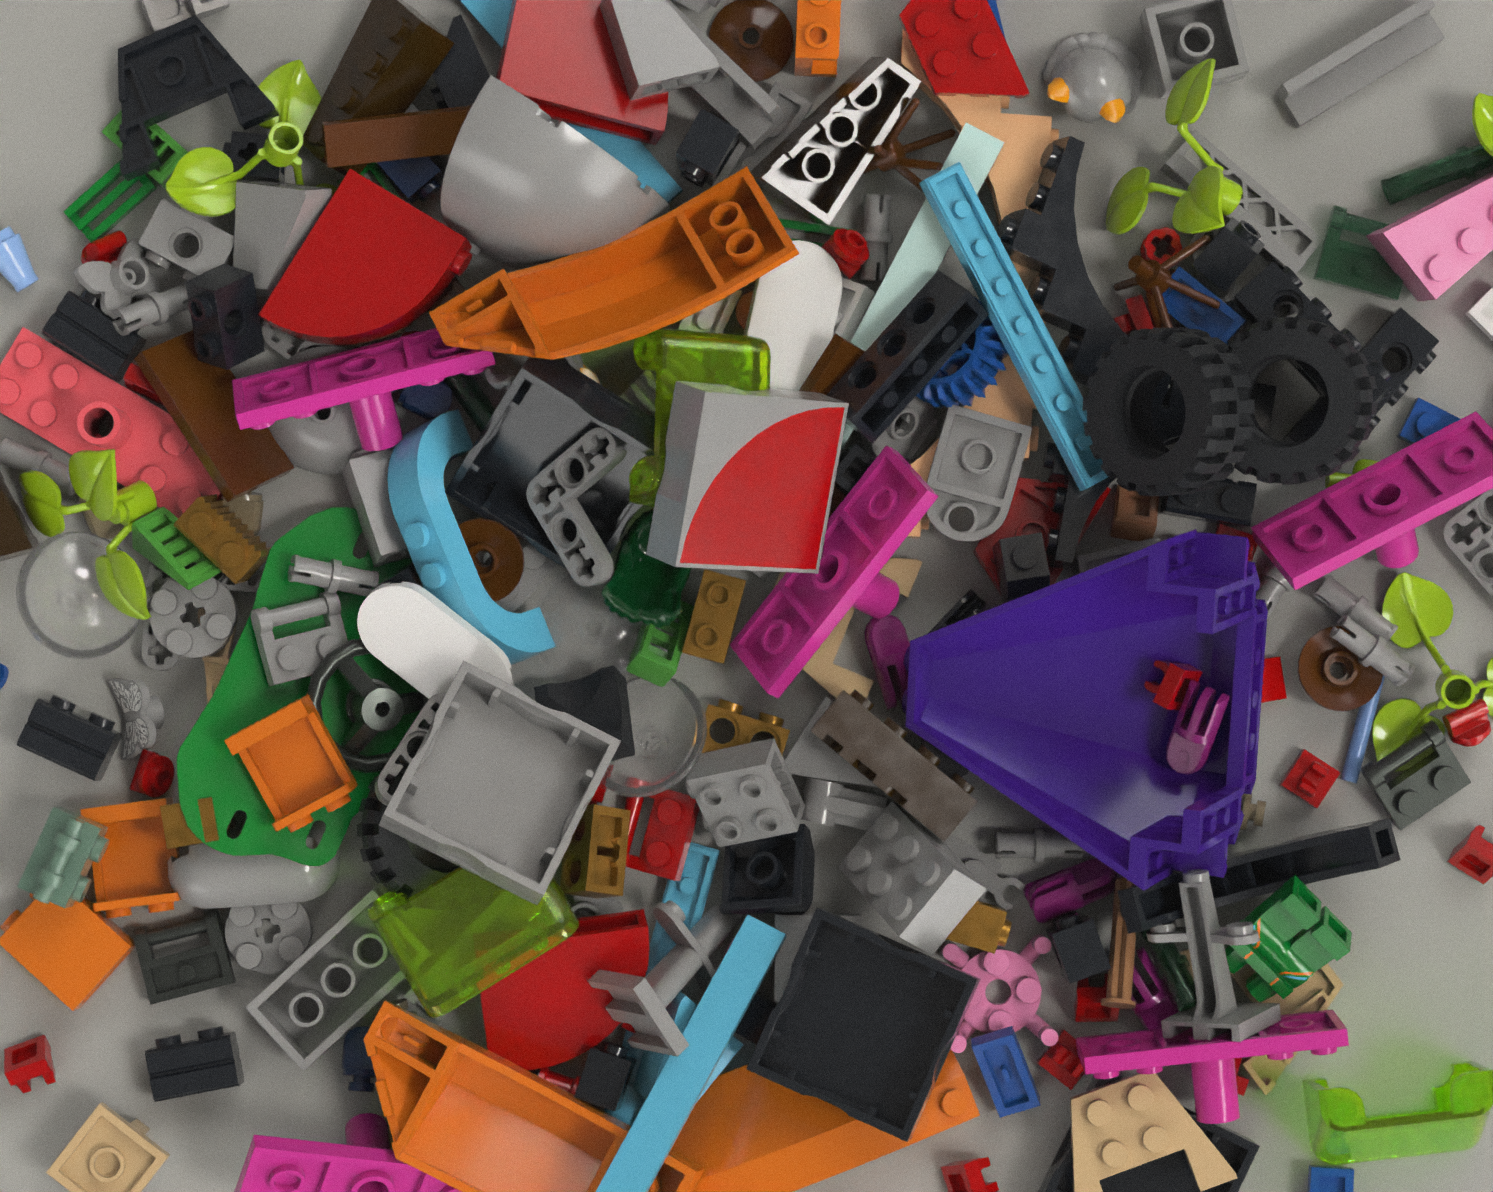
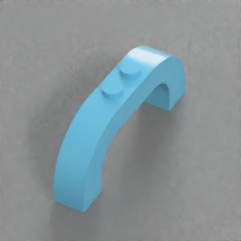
(438, 544)

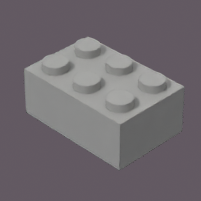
(912, 878)

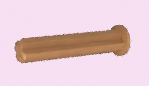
(1120, 957)

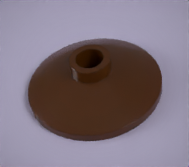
(775, 34)
(507, 555)
(1336, 694)

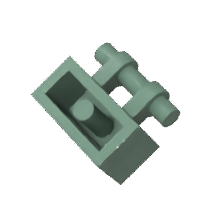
(63, 858)

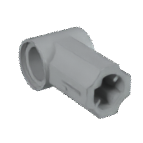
(833, 804)

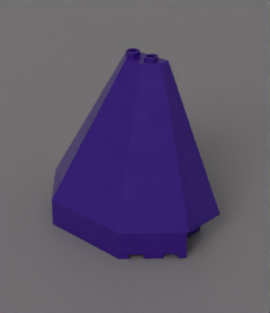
(1058, 713)

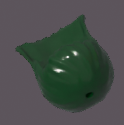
(641, 584)

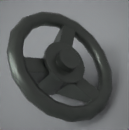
(369, 706)

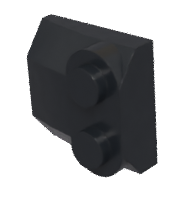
(769, 875)

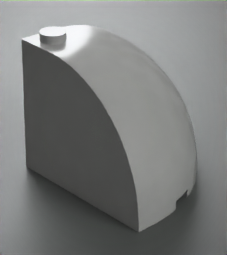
(536, 186)

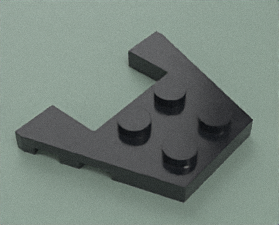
(171, 75)

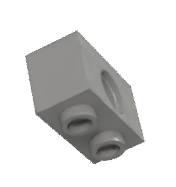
(171, 226)

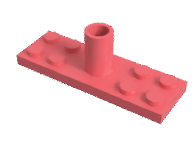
(69, 400)

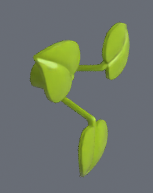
(205, 176)
(1209, 192)
(96, 482)
(1422, 612)

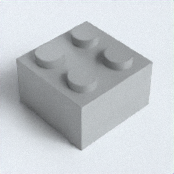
(1189, 32)

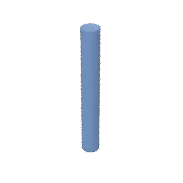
(1360, 738)

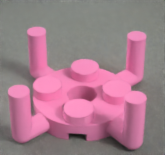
(1024, 994)

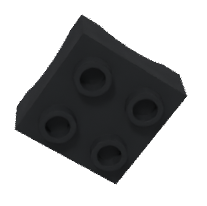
(596, 700)

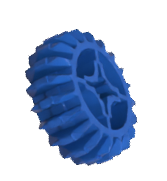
(968, 369)

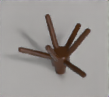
(892, 153)
(1157, 278)

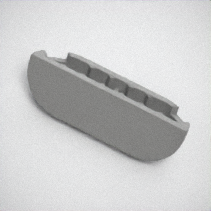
(222, 880)

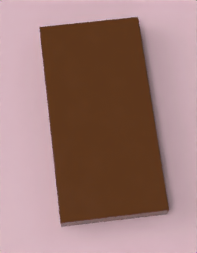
(204, 410)

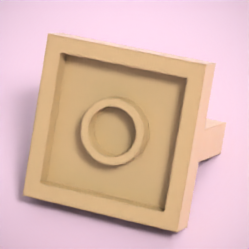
(108, 1155)

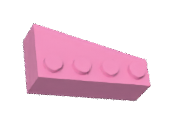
(1440, 240)

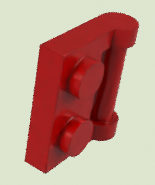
(666, 834)

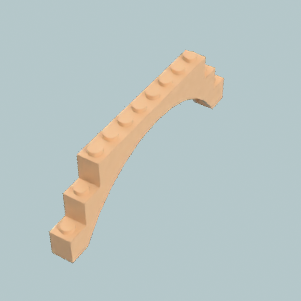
(1009, 183)

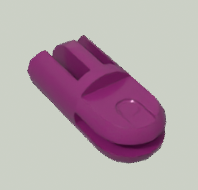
(887, 647)
(1192, 736)
(1069, 889)
(1154, 999)

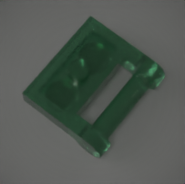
(1354, 264)

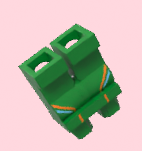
(1293, 941)

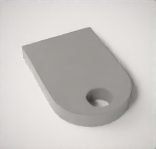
(976, 470)

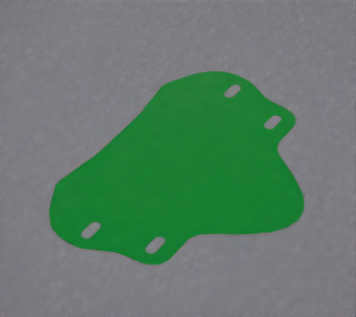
(245, 697)

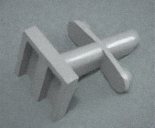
(645, 999)
(1216, 1002)

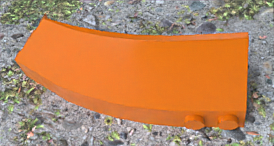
(627, 285)
(489, 1120)
(777, 1140)

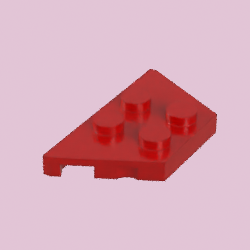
(962, 48)
(1029, 514)

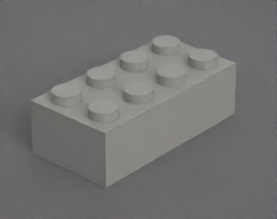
(328, 987)

